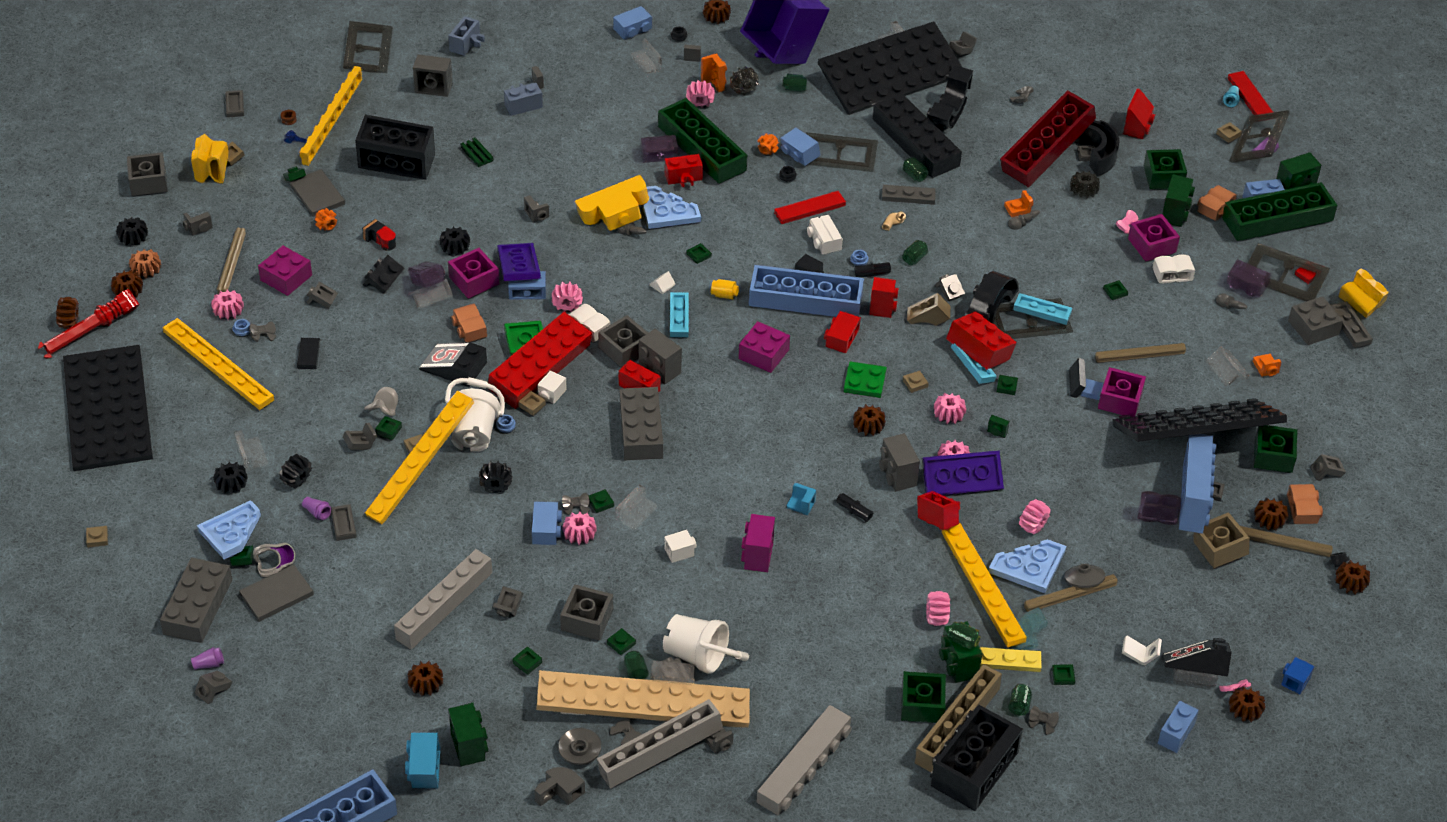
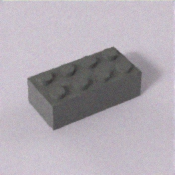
(641, 423)
(196, 600)

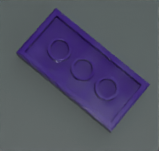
(518, 261)
(963, 473)

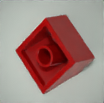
(1139, 116)

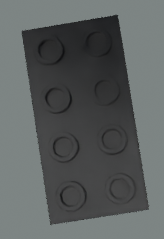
(395, 147)
(976, 757)

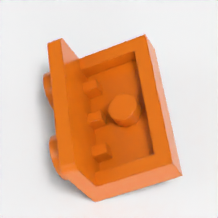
(713, 71)

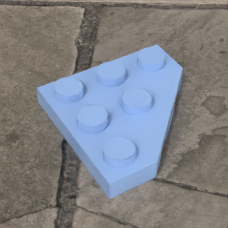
(668, 209)
(231, 529)
(1029, 564)

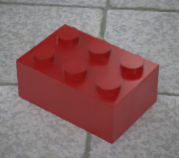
(981, 340)

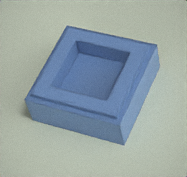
(1093, 389)

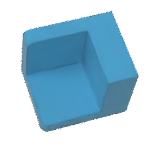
(802, 499)

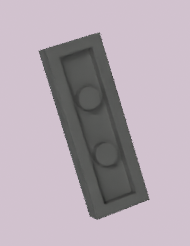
(908, 194)
(1352, 325)

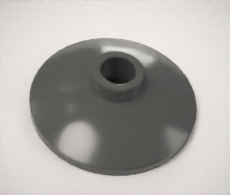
(1084, 576)
(579, 739)

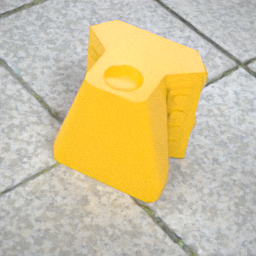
(209, 159)
(1364, 293)

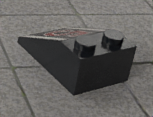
(455, 361)
(1202, 657)

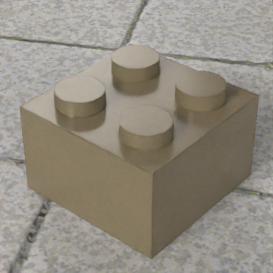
(1222, 541)

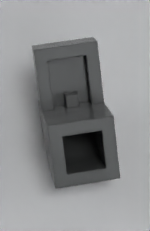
(561, 782)

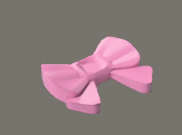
(1126, 221)
(1244, 683)

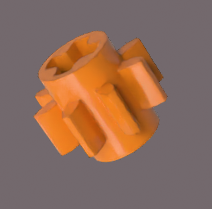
(768, 144)
(325, 219)

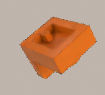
(1019, 206)
(1267, 365)

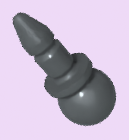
(1017, 222)
(630, 228)
(1225, 301)

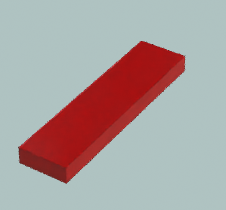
(1249, 93)
(810, 207)

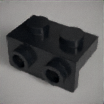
(384, 275)

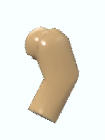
(893, 219)

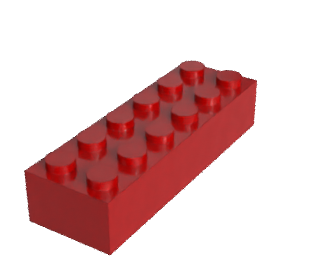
(545, 352)

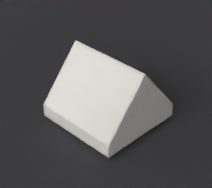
(663, 283)

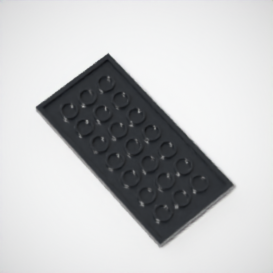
(889, 67)
(107, 408)
(1198, 420)

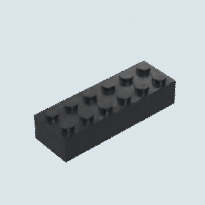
(917, 135)

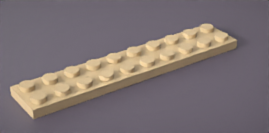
(637, 697)

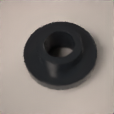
(678, 34)
(787, 174)
(1338, 558)

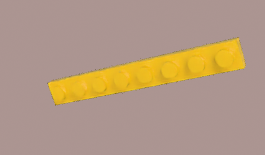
(331, 115)
(218, 364)
(419, 457)
(984, 586)

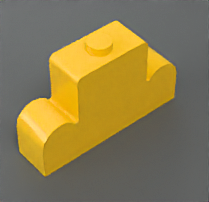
(615, 204)

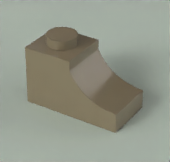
(930, 310)

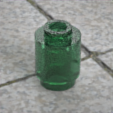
(794, 82)
(915, 169)
(915, 252)
(964, 635)
(635, 665)
(1020, 699)

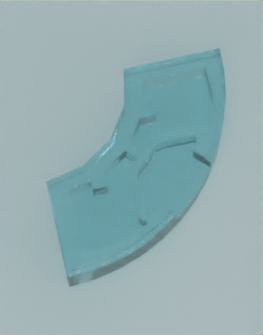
(1031, 624)

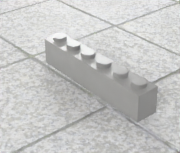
(443, 599)
(659, 743)
(803, 760)

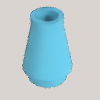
(1231, 97)

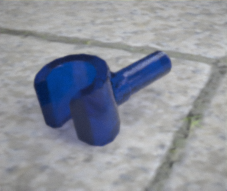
(291, 136)

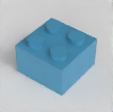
(423, 759)

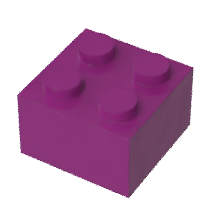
(1153, 237)
(285, 270)
(473, 272)
(764, 347)
(1121, 392)
(758, 543)

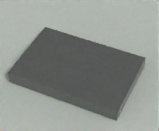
(317, 192)
(276, 592)

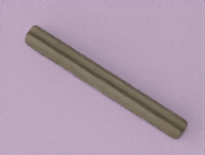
(231, 260)
(1140, 352)
(1288, 542)
(1067, 594)

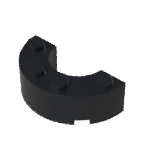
(953, 100)
(1106, 145)
(991, 292)

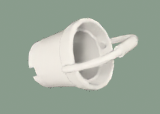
(477, 424)
(699, 642)

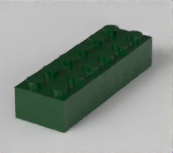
(700, 136)
(1279, 211)

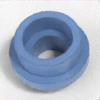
(859, 257)
(241, 327)
(508, 420)

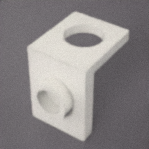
(1139, 652)

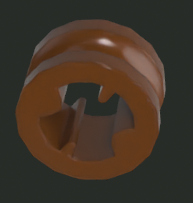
(292, 117)

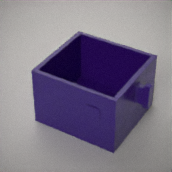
(784, 28)

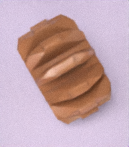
(145, 263)

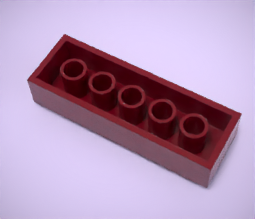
(1048, 138)

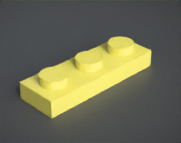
(1011, 659)

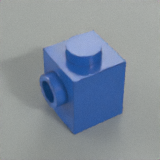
(1297, 675)

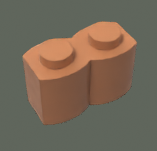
(1214, 202)
(469, 323)
(1304, 504)

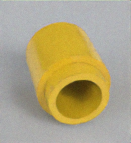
(724, 289)

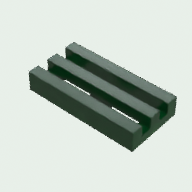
(484, 155)

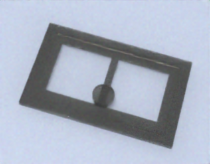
(351, 46)
(1274, 136)
(840, 143)
(1289, 262)
(1033, 330)

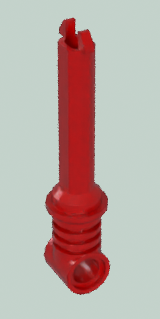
(103, 315)

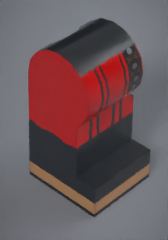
(380, 234)

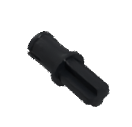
(872, 269)
(854, 507)

